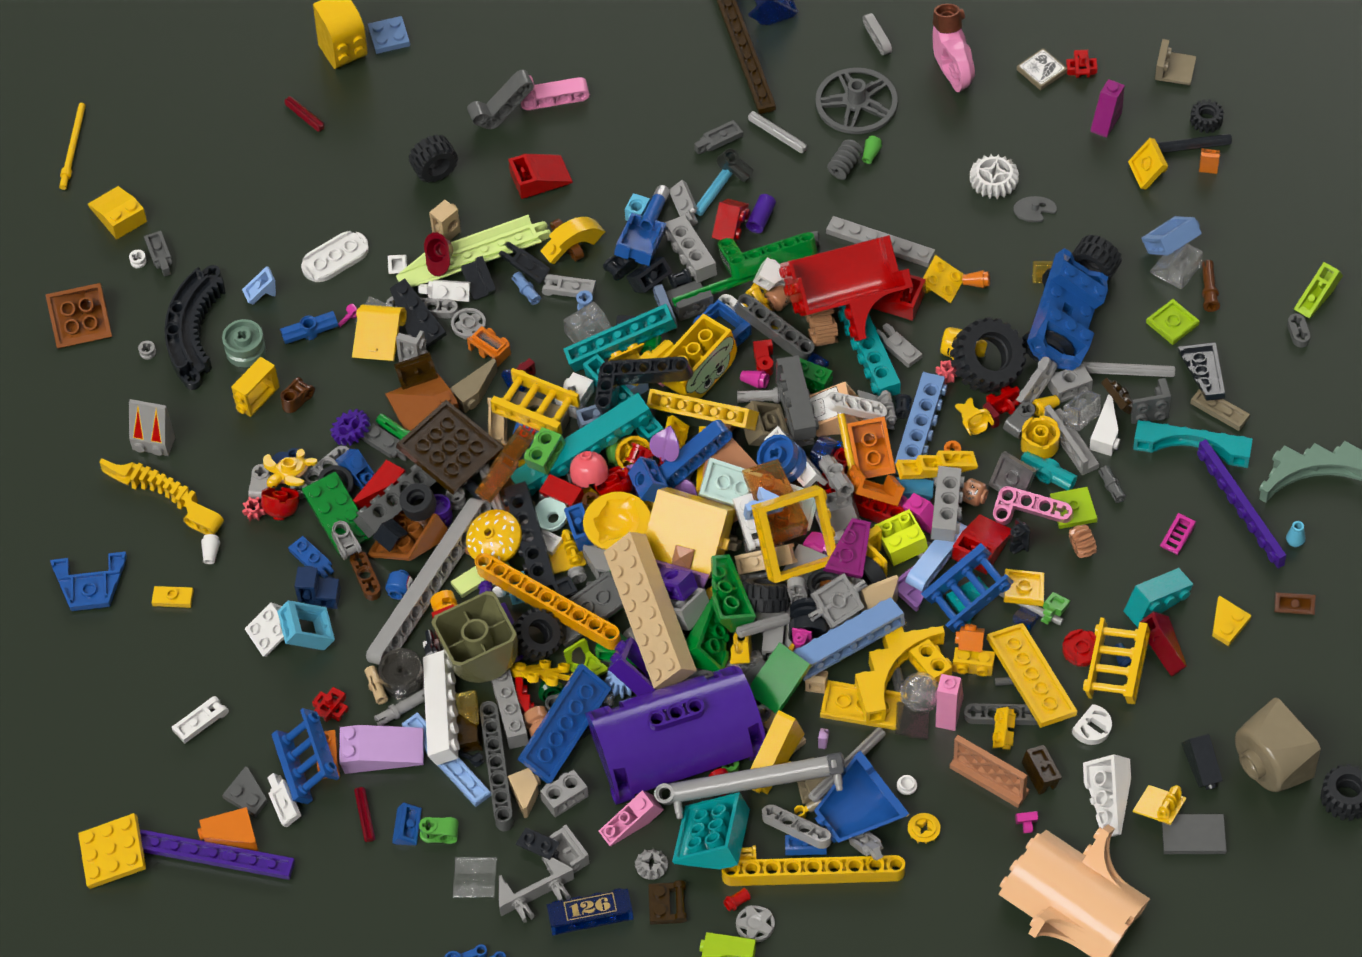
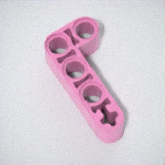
(556, 93)
(1033, 508)

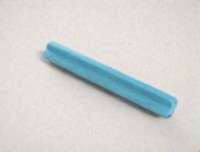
(712, 191)

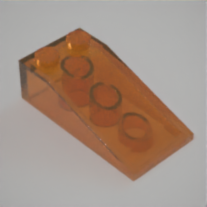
(771, 476)

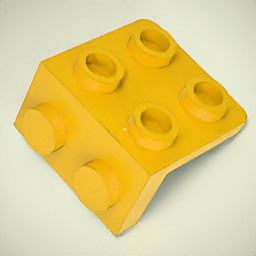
(874, 547)

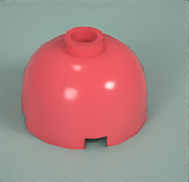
(588, 469)

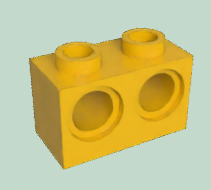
(934, 661)

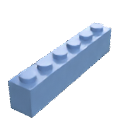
(851, 636)

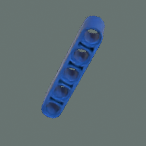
(696, 453)

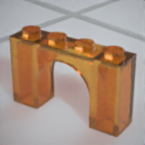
(504, 464)

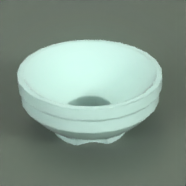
(548, 507)

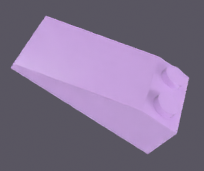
(380, 747)

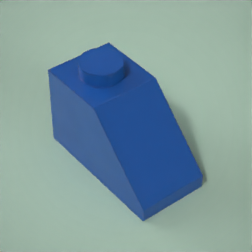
(575, 519)

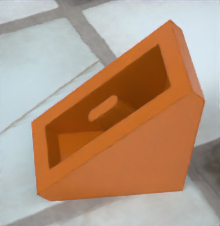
(1209, 161)

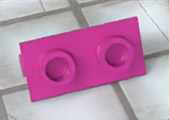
(801, 637)

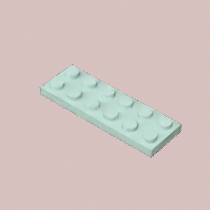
(725, 482)

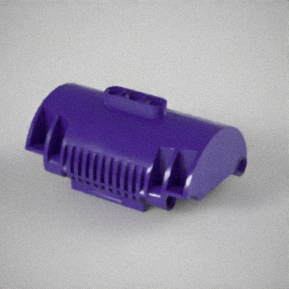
(646, 754)

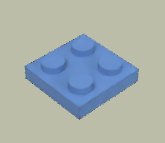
(388, 34)

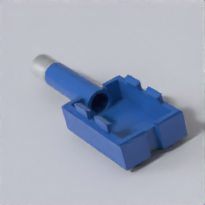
(642, 236)

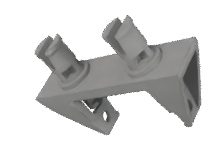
(560, 875)

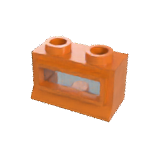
(489, 344)

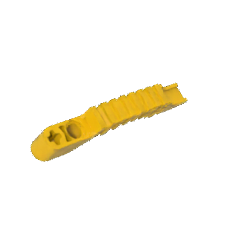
(198, 516)

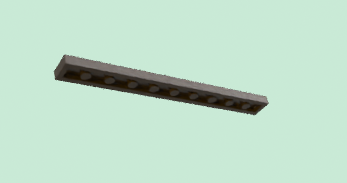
(746, 56)

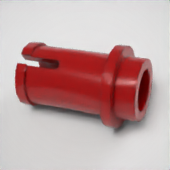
(737, 899)

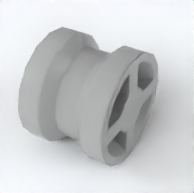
(457, 504)

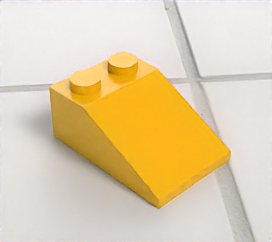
(118, 211)

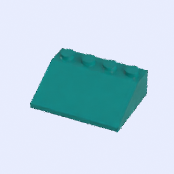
(712, 833)

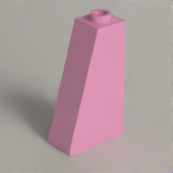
(948, 701)

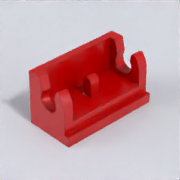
(561, 491)

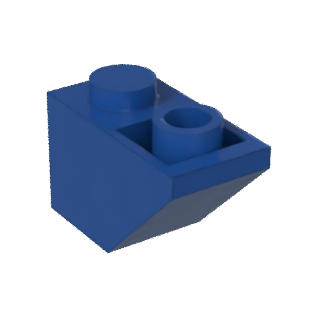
(357, 466)

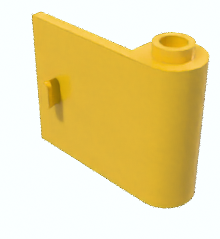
(378, 330)

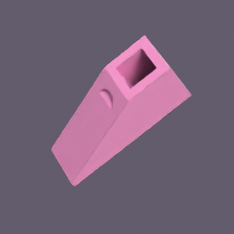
(631, 818)

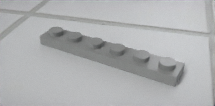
(902, 248)

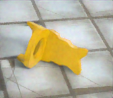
(973, 419)

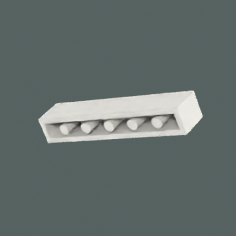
(440, 708)

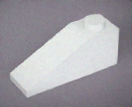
(1105, 434)

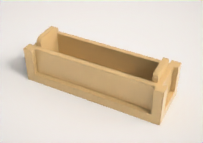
(497, 426)
(754, 561)

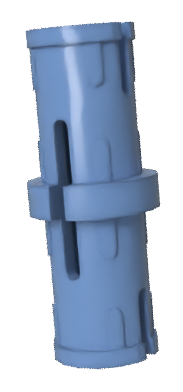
(526, 288)

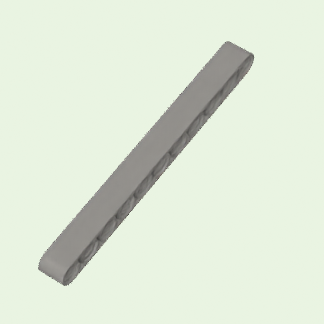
(426, 583)

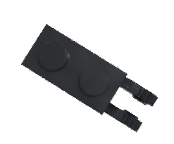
(526, 263)

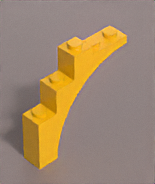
(883, 662)

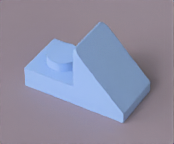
(261, 284)
(762, 495)

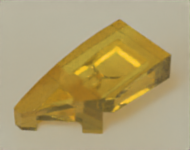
(468, 706)

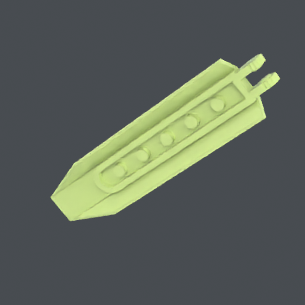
(484, 243)

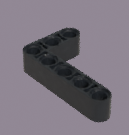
(637, 371)

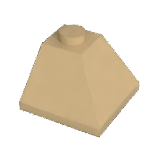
(879, 591)

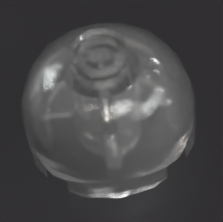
(919, 692)

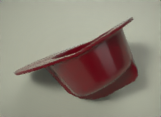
(437, 253)

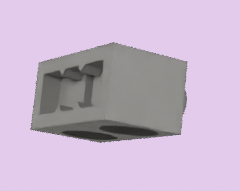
(566, 796)

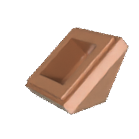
(683, 556)

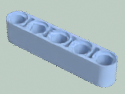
(931, 562)

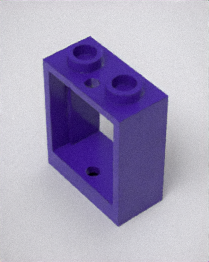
(627, 672)

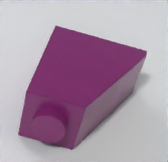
(1108, 108)

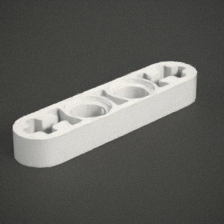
(837, 402)

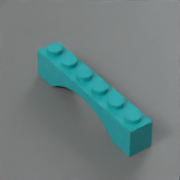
(1155, 436)

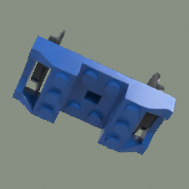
(1065, 312)

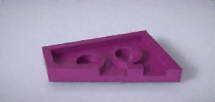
(851, 550)

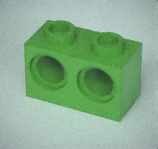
(548, 451)

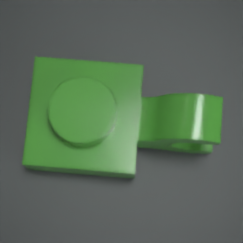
(1053, 605)

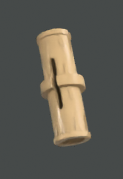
(376, 685)

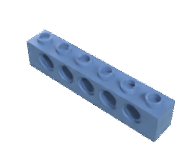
(926, 398)

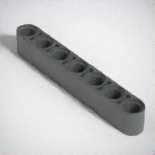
(499, 773)

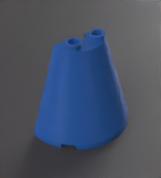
(861, 805)

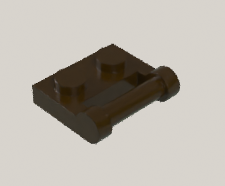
(660, 903)

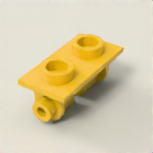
(1004, 719)

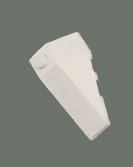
(1109, 789)

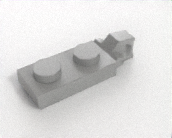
(684, 201)
(867, 845)

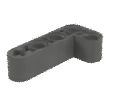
(502, 103)

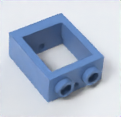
(1171, 235)

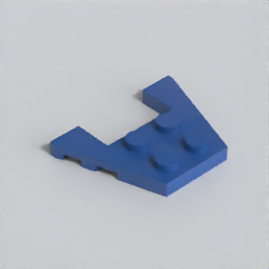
(89, 589)

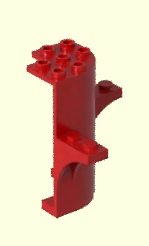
(847, 277)

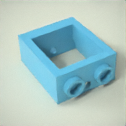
(289, 619)

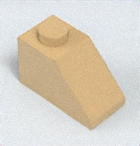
(525, 789)

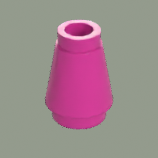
(755, 378)

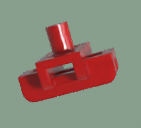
(1084, 60)
(332, 703)

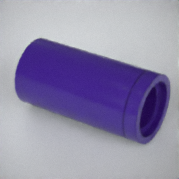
(761, 213)

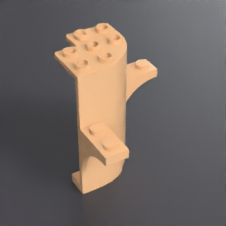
(1074, 893)

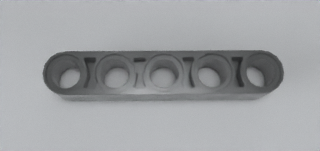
(770, 318)

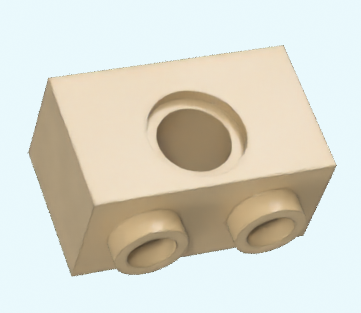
(445, 220)

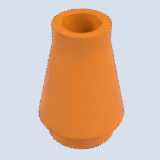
(977, 279)

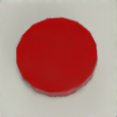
(1079, 647)

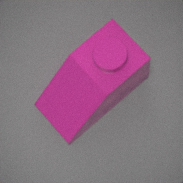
(921, 510)

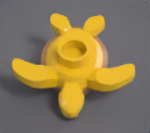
(288, 470)

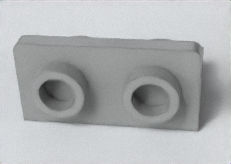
(410, 346)

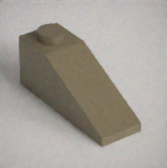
(474, 386)

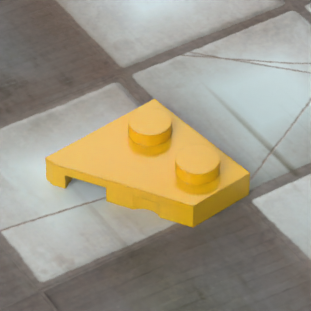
(1228, 621)

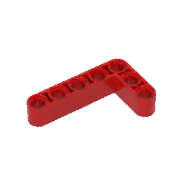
(869, 506)

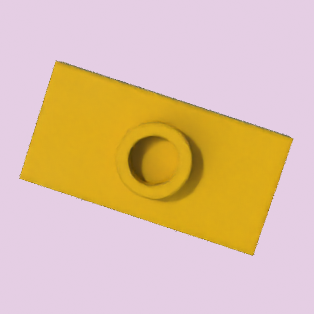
(172, 596)

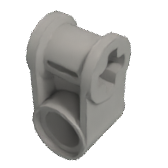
(258, 481)
(346, 543)

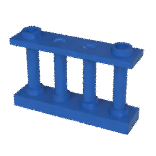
(963, 569)
(289, 756)

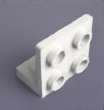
(266, 629)

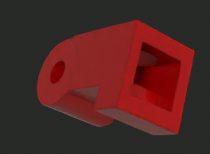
(763, 361)

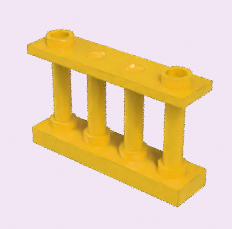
(534, 419)
(1132, 672)

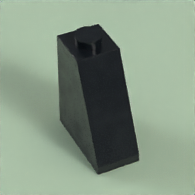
(1202, 761)

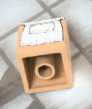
(826, 418)

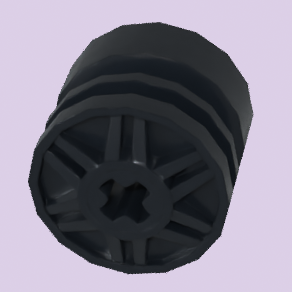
(799, 618)

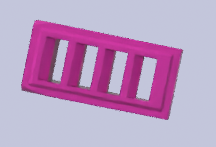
(1184, 521)

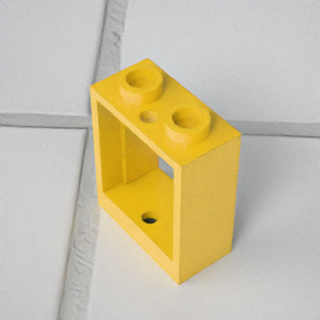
(255, 387)

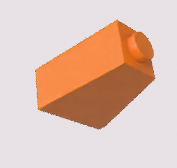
(229, 829)

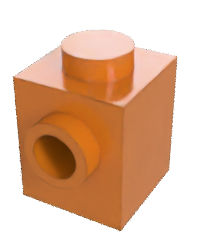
(970, 638)

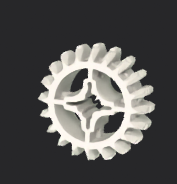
(994, 176)

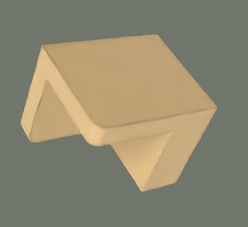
(817, 682)

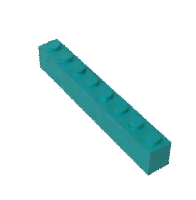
(593, 437)

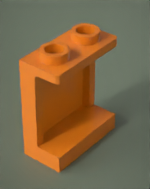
(889, 492)

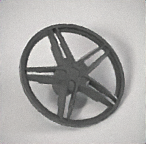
(856, 97)

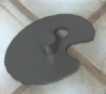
(1030, 210)

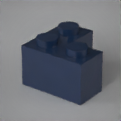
(316, 590)

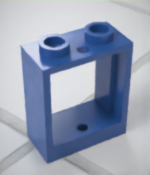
(743, 328)

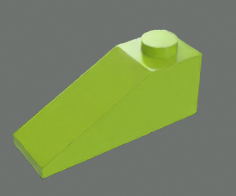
(1318, 290)

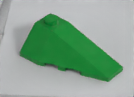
(729, 594)

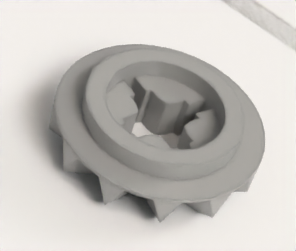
(658, 870)

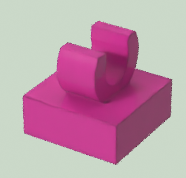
(1027, 820)

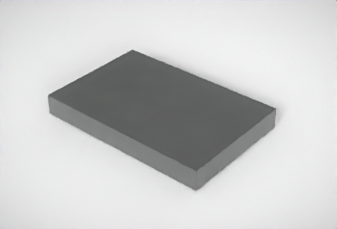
(1195, 834)

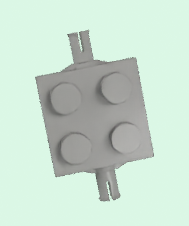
(837, 600)

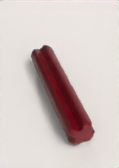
(304, 113)
(364, 814)

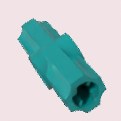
(1050, 471)

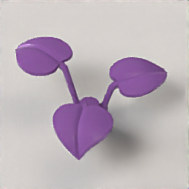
(666, 445)

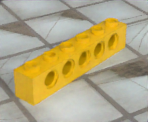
(702, 409)

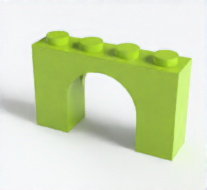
(727, 946)

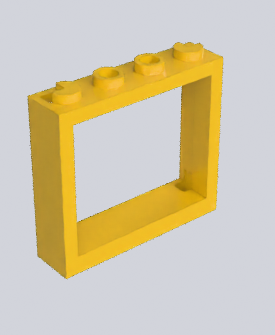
(765, 537)

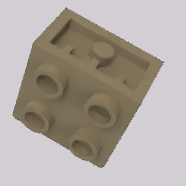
(1174, 66)

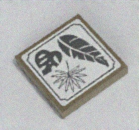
(1041, 69)

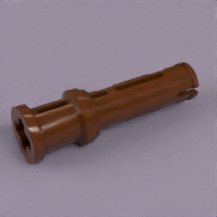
(1209, 292)

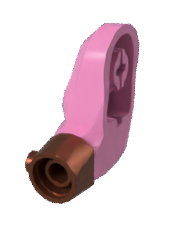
(951, 47)

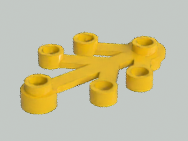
(543, 671)

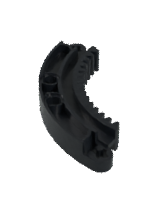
(185, 321)

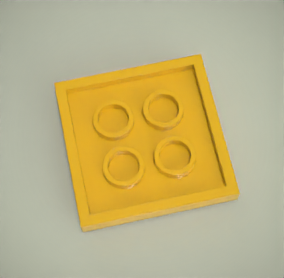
(112, 851)

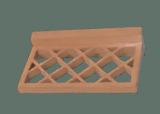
(987, 773)

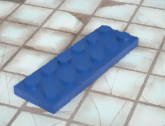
(564, 723)

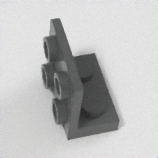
(692, 306)
(1152, 407)

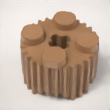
(822, 328)

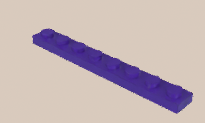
(1244, 508)
(217, 854)

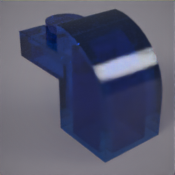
(822, 447)

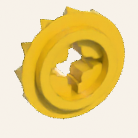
(920, 820)

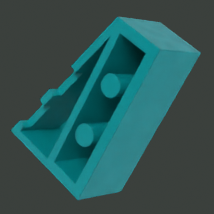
(1157, 595)

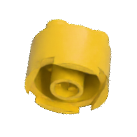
(1040, 436)

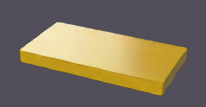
(842, 704)

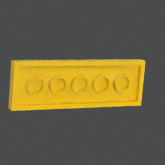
(1031, 675)

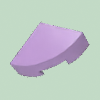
(823, 738)

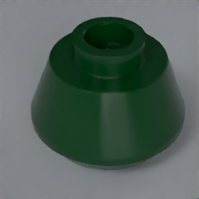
(545, 690)

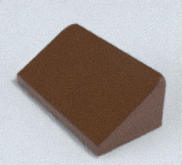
(1295, 603)

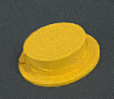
(613, 517)

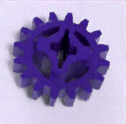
(350, 427)

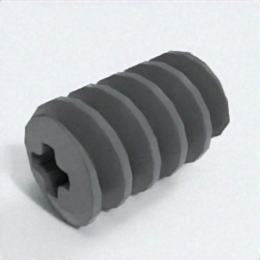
(844, 159)

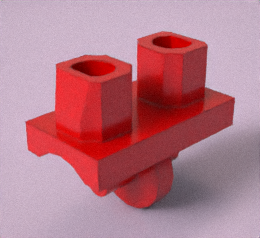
(1005, 401)

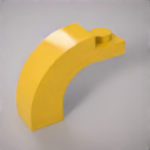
(570, 233)

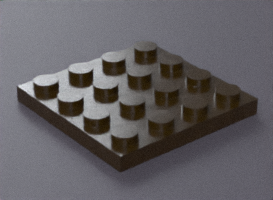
(449, 447)

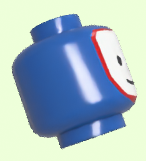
(398, 584)

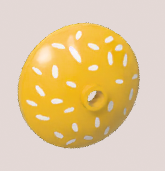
(504, 535)

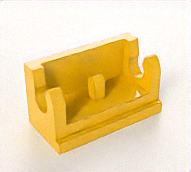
(741, 650)

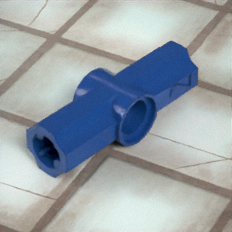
(309, 327)

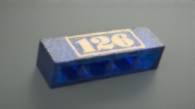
(589, 911)

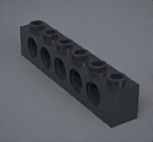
(521, 494)

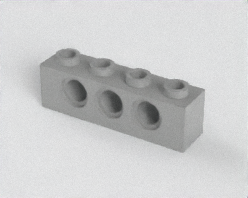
(690, 249)
(946, 503)
(510, 711)

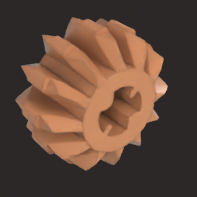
(1082, 541)

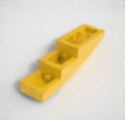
(927, 465)

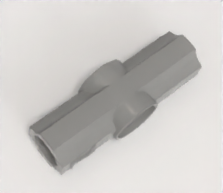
(836, 476)

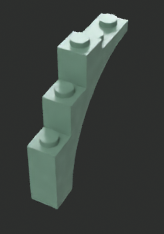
(1316, 461)

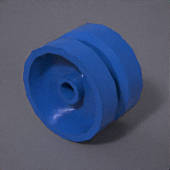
(789, 454)

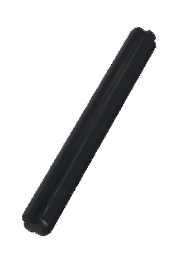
(1194, 143)

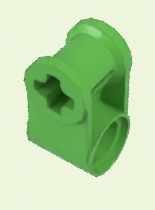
(440, 830)

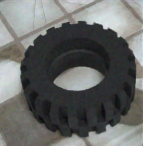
(1008, 345)

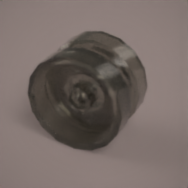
(401, 673)

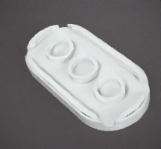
(334, 256)

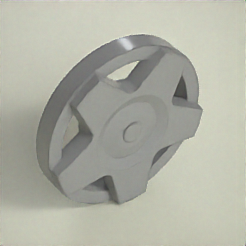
(467, 323)
(755, 923)

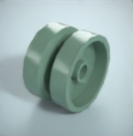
(243, 343)

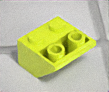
(902, 537)

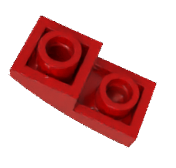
(522, 695)

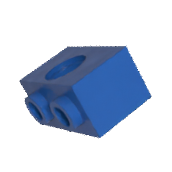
(647, 478)

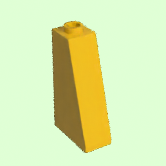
(778, 744)

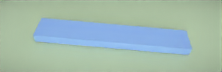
(456, 769)

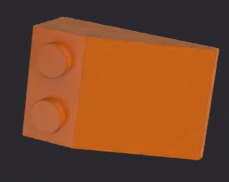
(871, 447)

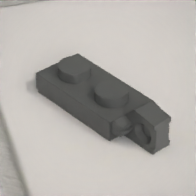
(718, 137)
(159, 252)
(383, 442)

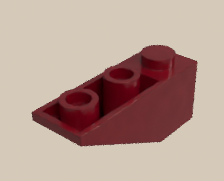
(1164, 642)

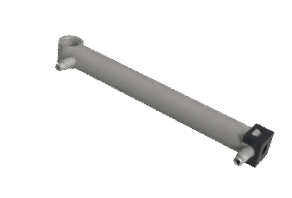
(750, 779)

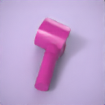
(351, 310)

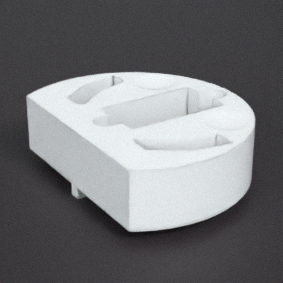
(1100, 718)

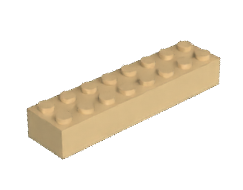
(649, 610)

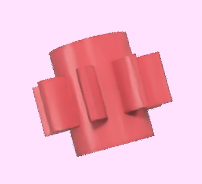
(947, 371)
(253, 514)

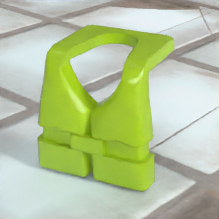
(591, 661)

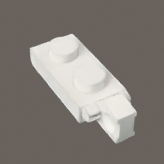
(446, 290)
(282, 800)

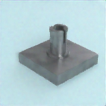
(1011, 473)

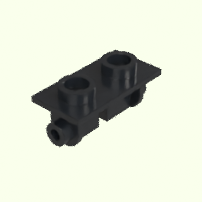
(1019, 537)
(538, 844)

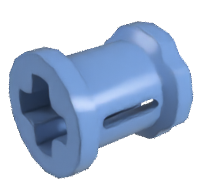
(580, 299)

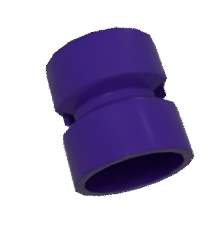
(443, 509)

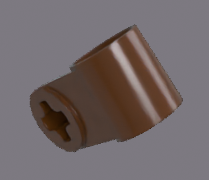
(296, 395)

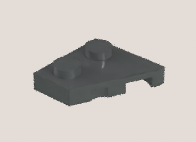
(246, 793)

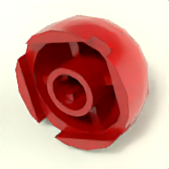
(617, 481)
(280, 503)

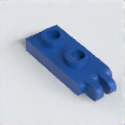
(310, 556)

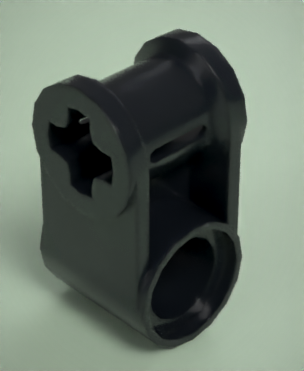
(619, 266)

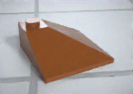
(79, 315)
(417, 402)
(420, 538)

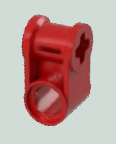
(642, 452)

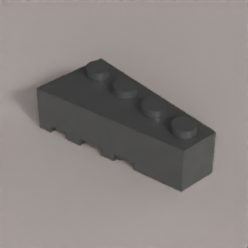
(795, 398)

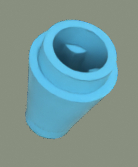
(1296, 534)

